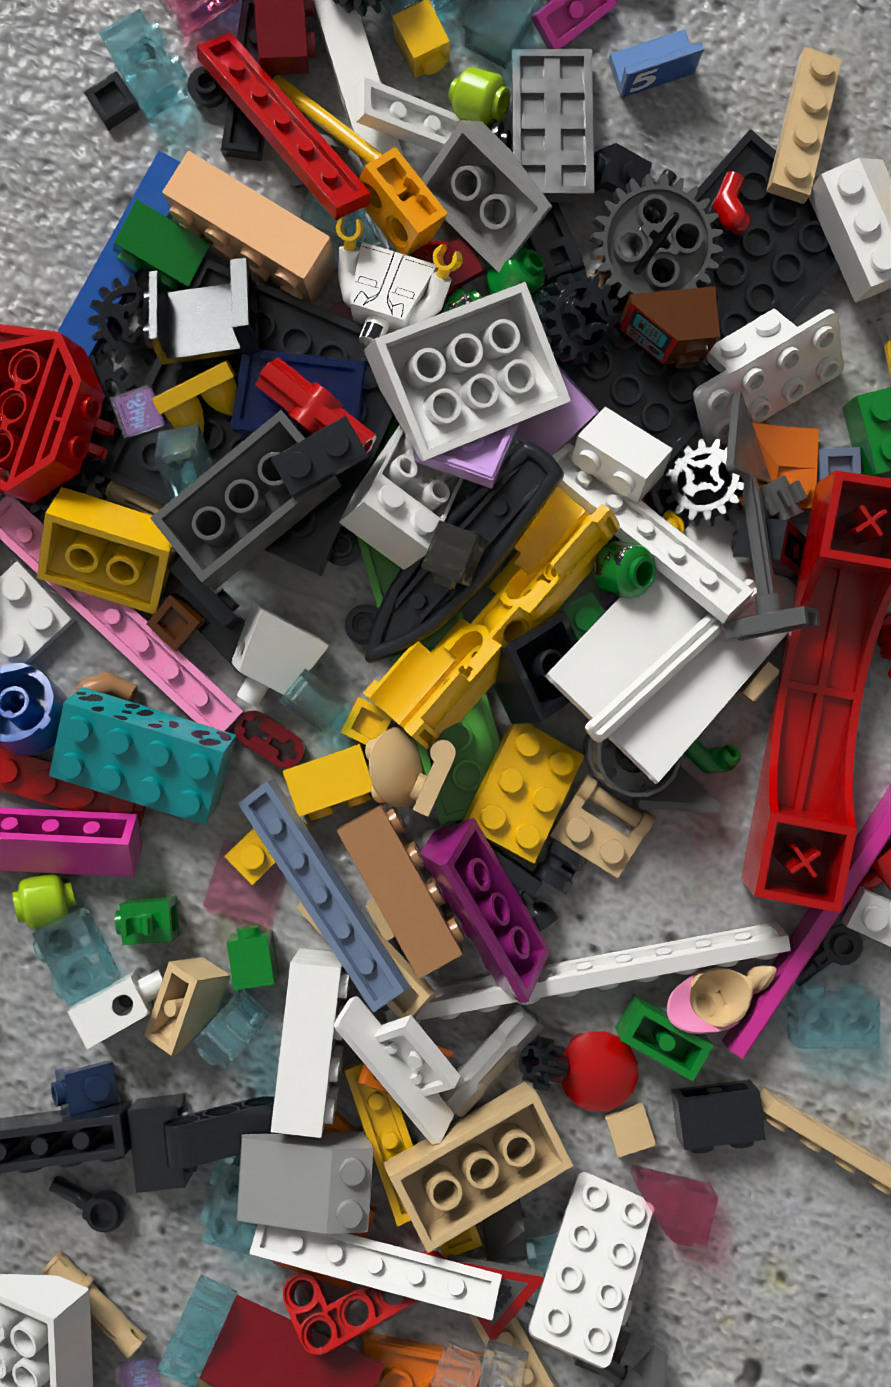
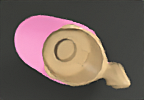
(716, 998)

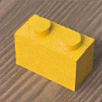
(330, 781)

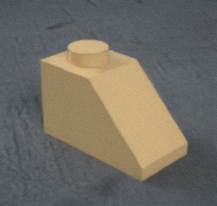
(185, 1002)

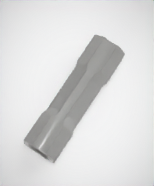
(508, 1039)

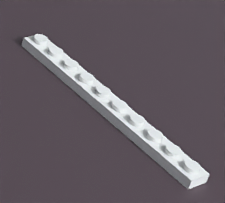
(611, 969)

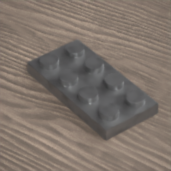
(554, 121)

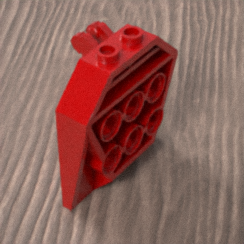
(45, 411)

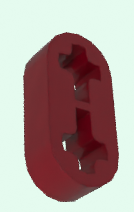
(275, 731)

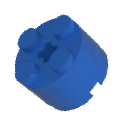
(28, 709)

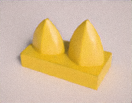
(182, 404)

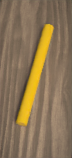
(328, 121)

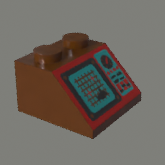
(673, 324)

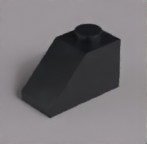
(785, 546)

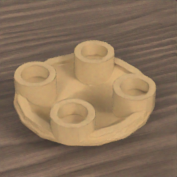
(394, 767)

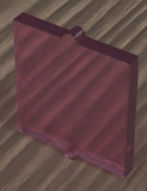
(235, 896)

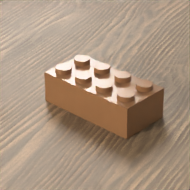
(402, 889)

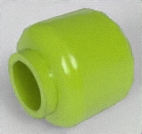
(479, 96)
(42, 900)

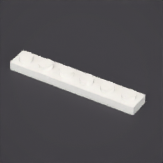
(672, 551)
(382, 1268)

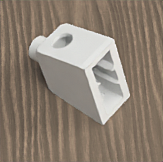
(273, 653)
(104, 1015)

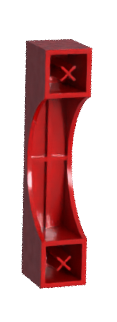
(804, 796)

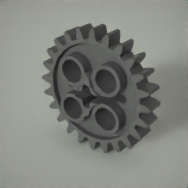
(627, 222)

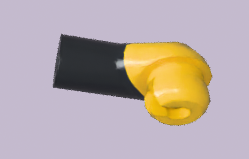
(657, 502)

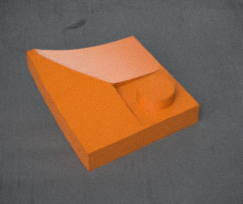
(790, 453)

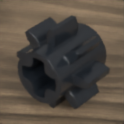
(543, 1064)

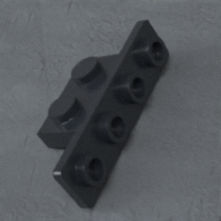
(222, 622)

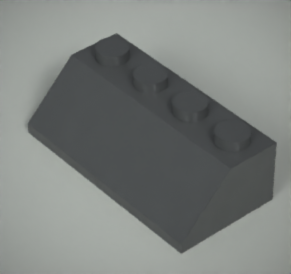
(238, 506)

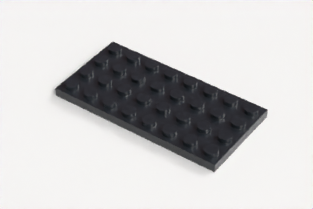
(769, 266)

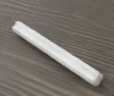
(659, 673)

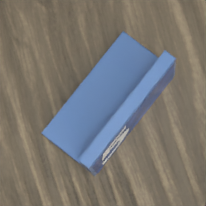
(654, 63)

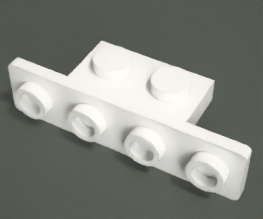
(404, 1064)

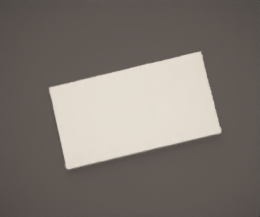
(639, 633)

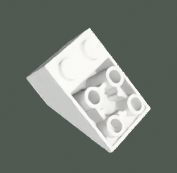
(400, 503)

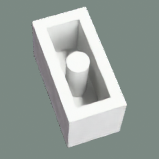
(621, 455)

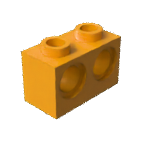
(401, 202)

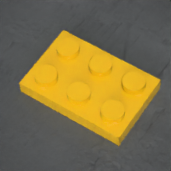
(524, 790)

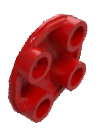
(599, 1071)

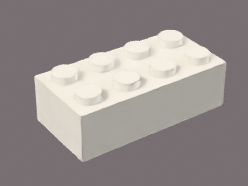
(309, 1044)

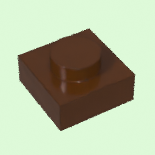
(175, 622)

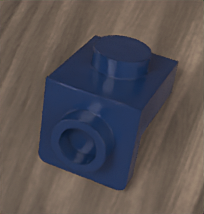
(85, 1088)

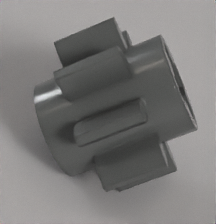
(782, 498)

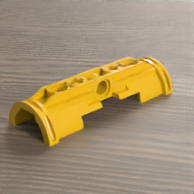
(439, 687)

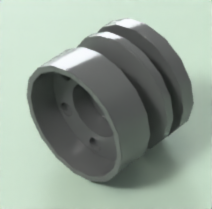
(619, 772)

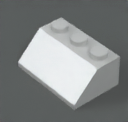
(856, 220)

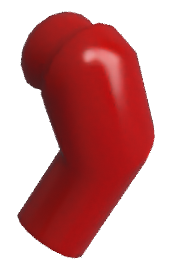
(728, 206)

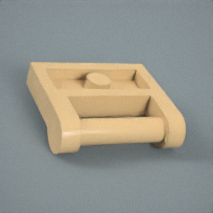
(428, 787)
(595, 838)

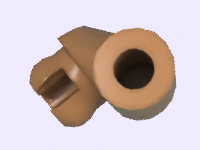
(110, 684)

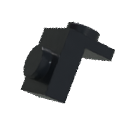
(617, 166)

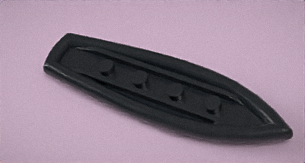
(419, 607)

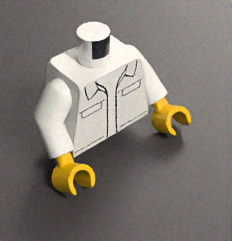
(390, 287)

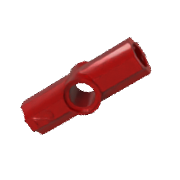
(307, 403)

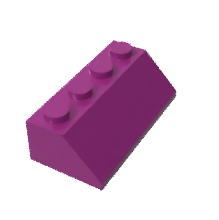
(487, 906)

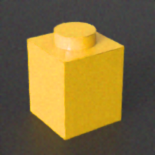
(421, 39)

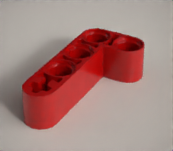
(336, 1313)

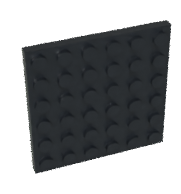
(283, 326)

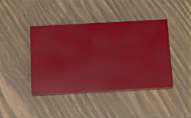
(265, 1351)

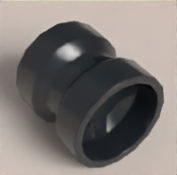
(560, 866)

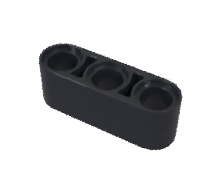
(215, 1131)

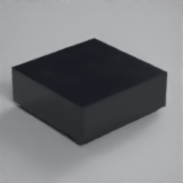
(112, 100)

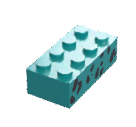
(141, 755)

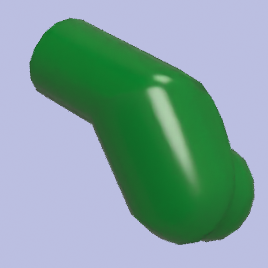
(713, 759)

